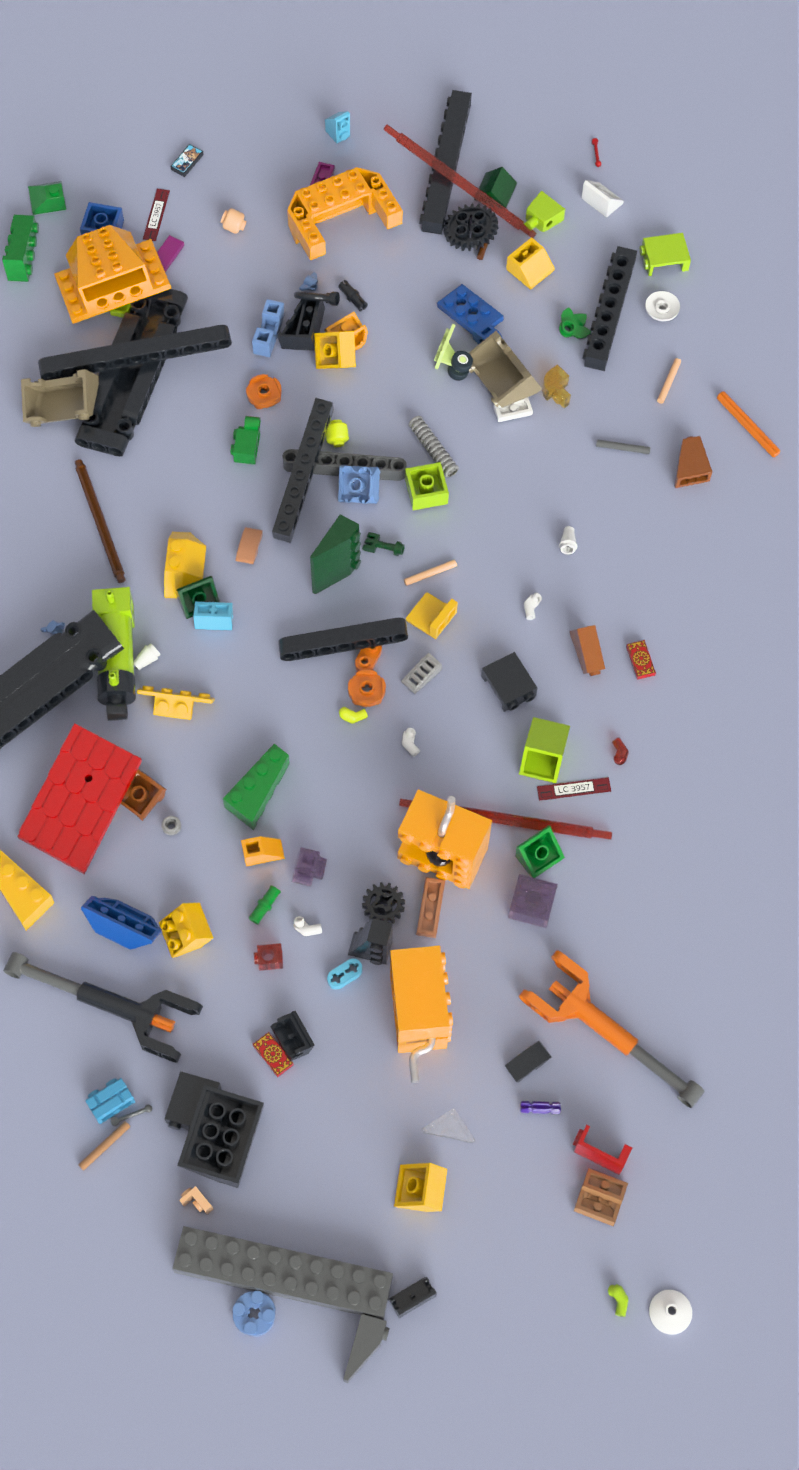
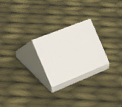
(600, 197)

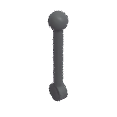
(115, 1121)

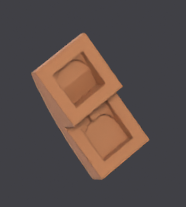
(249, 545)

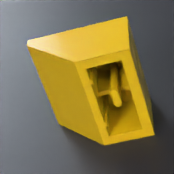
(530, 263)
(185, 929)

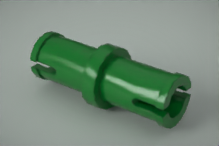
(264, 905)

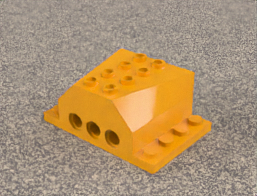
(109, 272)

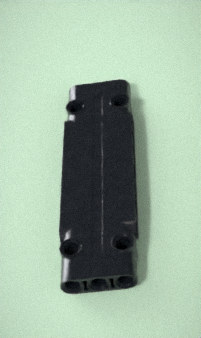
(127, 390)
(53, 673)

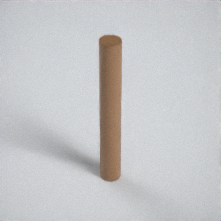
(104, 1145)

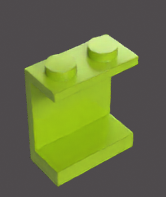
(665, 251)

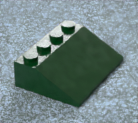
(336, 554)

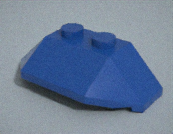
(120, 922)

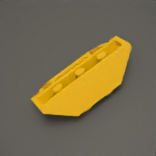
(183, 562)

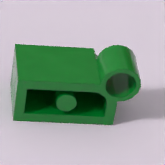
(246, 441)

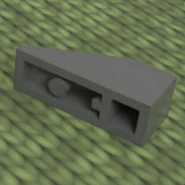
(366, 1342)

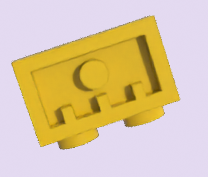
(432, 614)

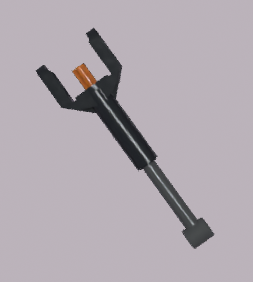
(142, 1015)

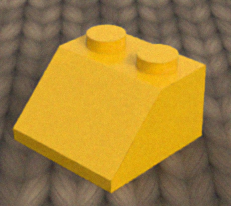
(335, 350)
(420, 1187)

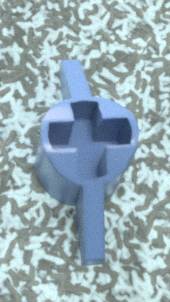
(310, 282)
(54, 627)

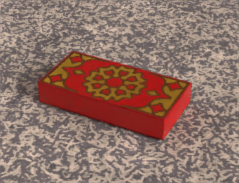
(640, 659)
(272, 1054)

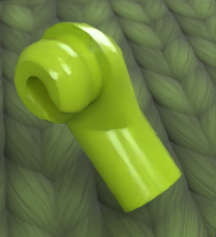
(621, 1297)

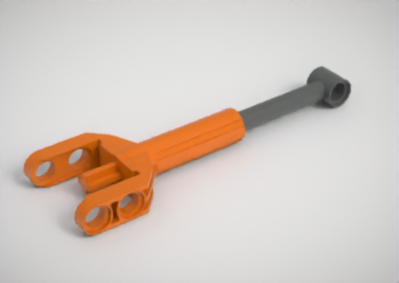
(578, 1005)

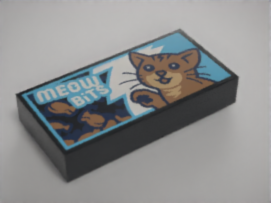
(187, 160)

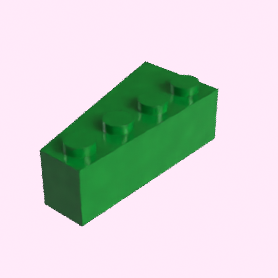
(256, 787)

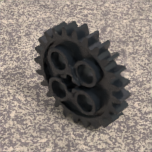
(483, 227)

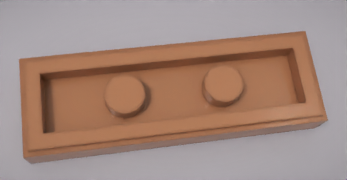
(430, 907)

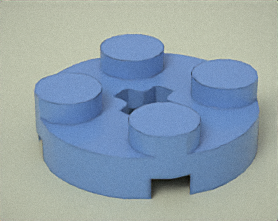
(242, 1308)

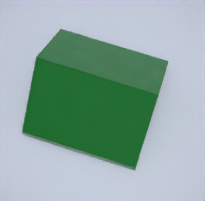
(539, 852)

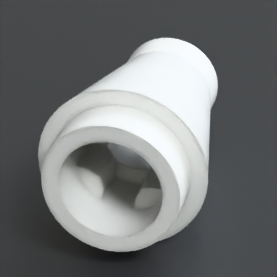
(568, 541)
(146, 656)

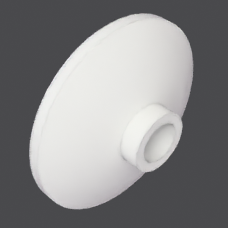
(664, 301)
(662, 1319)

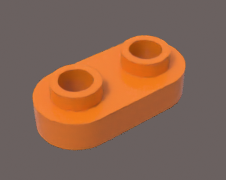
(369, 655)

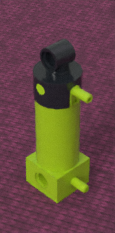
(117, 680)

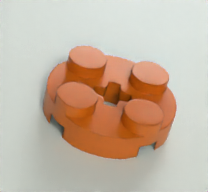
(265, 400)
(363, 698)

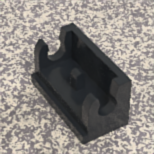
(292, 1036)
(412, 1297)

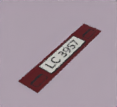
(156, 214)
(574, 788)

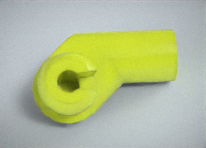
(351, 716)

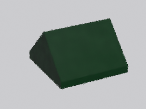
(498, 185)
(199, 591)

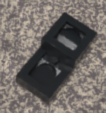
(528, 1061)

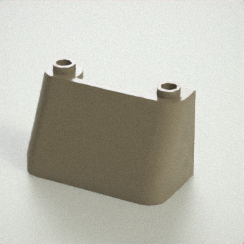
(502, 372)
(59, 398)

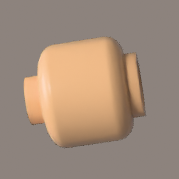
(233, 221)

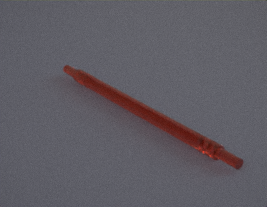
(459, 180)
(533, 823)

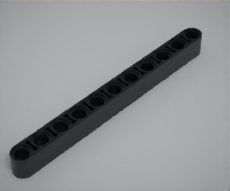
(135, 352)

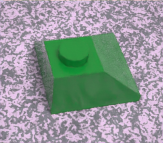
(47, 198)

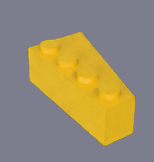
(22, 892)

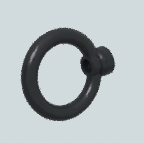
(332, 298)

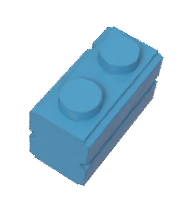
(109, 1100)

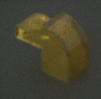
(554, 384)

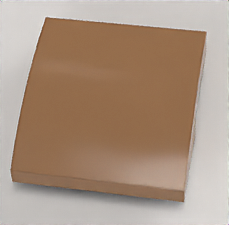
(601, 1197)

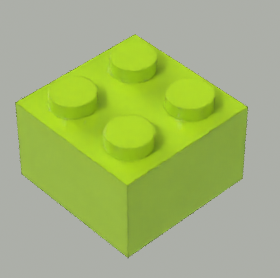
(426, 486)

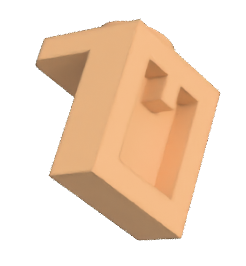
(200, 1201)

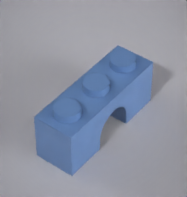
(266, 336)

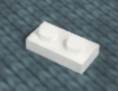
(516, 410)

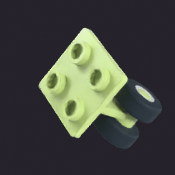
(458, 362)

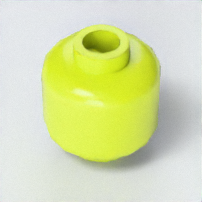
(337, 433)

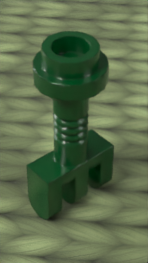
(372, 542)

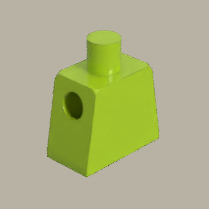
(544, 213)

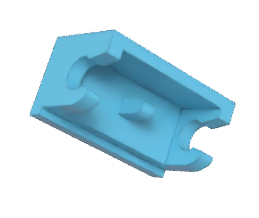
(213, 615)

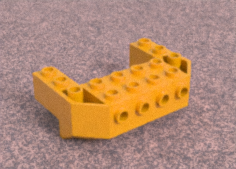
(335, 197)

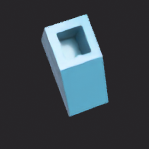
(338, 126)

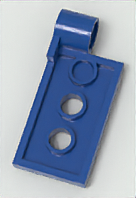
(480, 324)

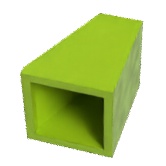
(544, 750)

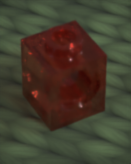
(275, 963)

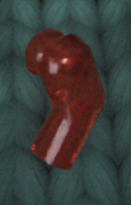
(622, 751)

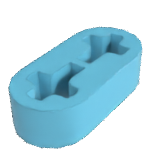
(341, 970)

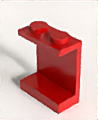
(598, 1156)

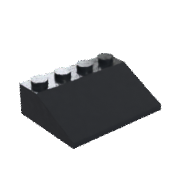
(221, 1135)

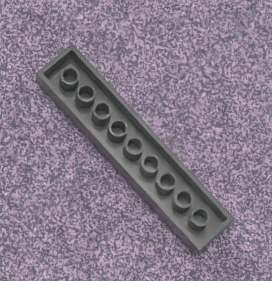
(283, 1272)

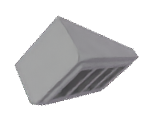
(428, 659)

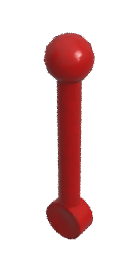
(595, 143)

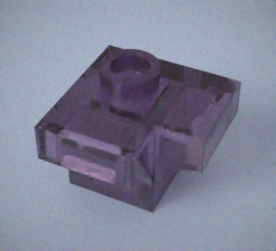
(308, 866)

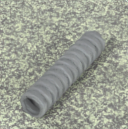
(433, 446)

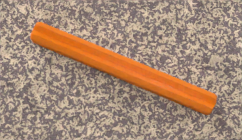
(748, 424)

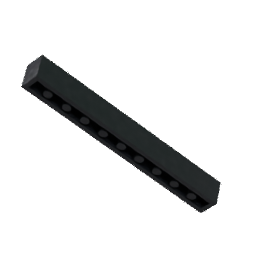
(448, 152)

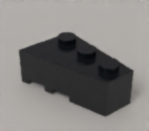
(302, 326)

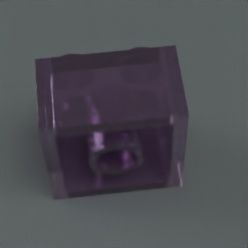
(532, 901)

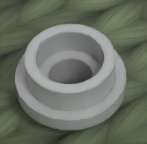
(171, 820)

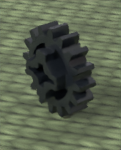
(381, 896)

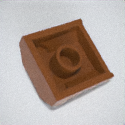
(143, 794)

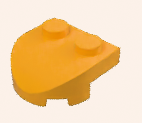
(351, 323)

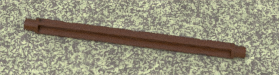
(100, 521)

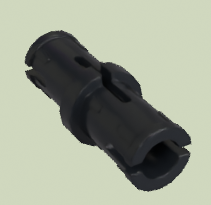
(353, 295)

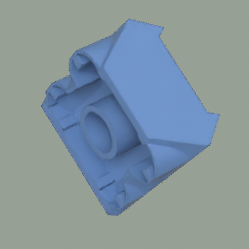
(358, 484)

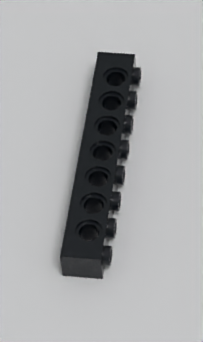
(610, 308)
(303, 470)

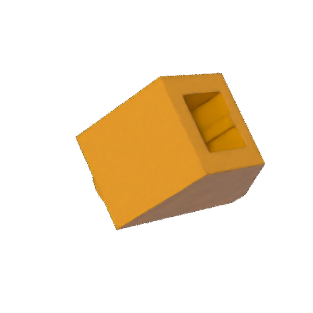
(262, 850)

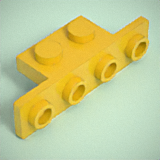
(174, 704)

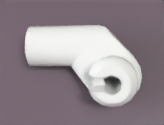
(530, 604)
(408, 741)
(306, 929)

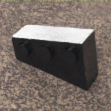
(372, 942)

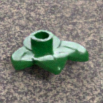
(574, 323)

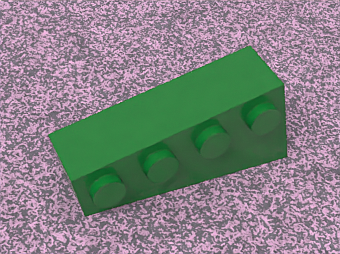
(20, 248)

